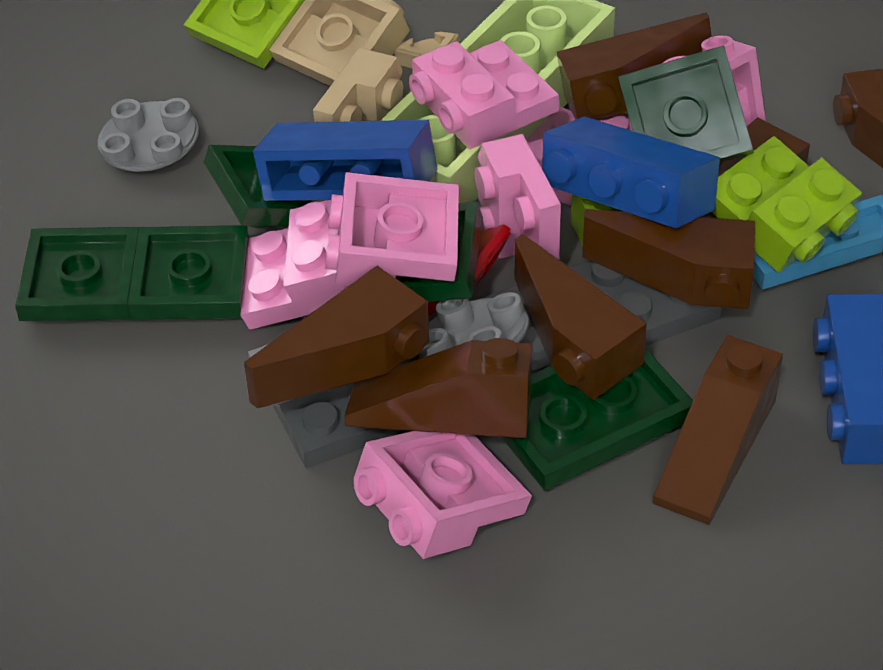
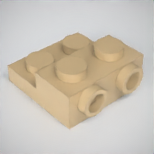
(329, 32)
(363, 89)

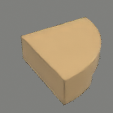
(410, 50)

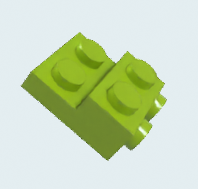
(242, 26)
(788, 202)

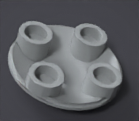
(148, 134)
(476, 320)

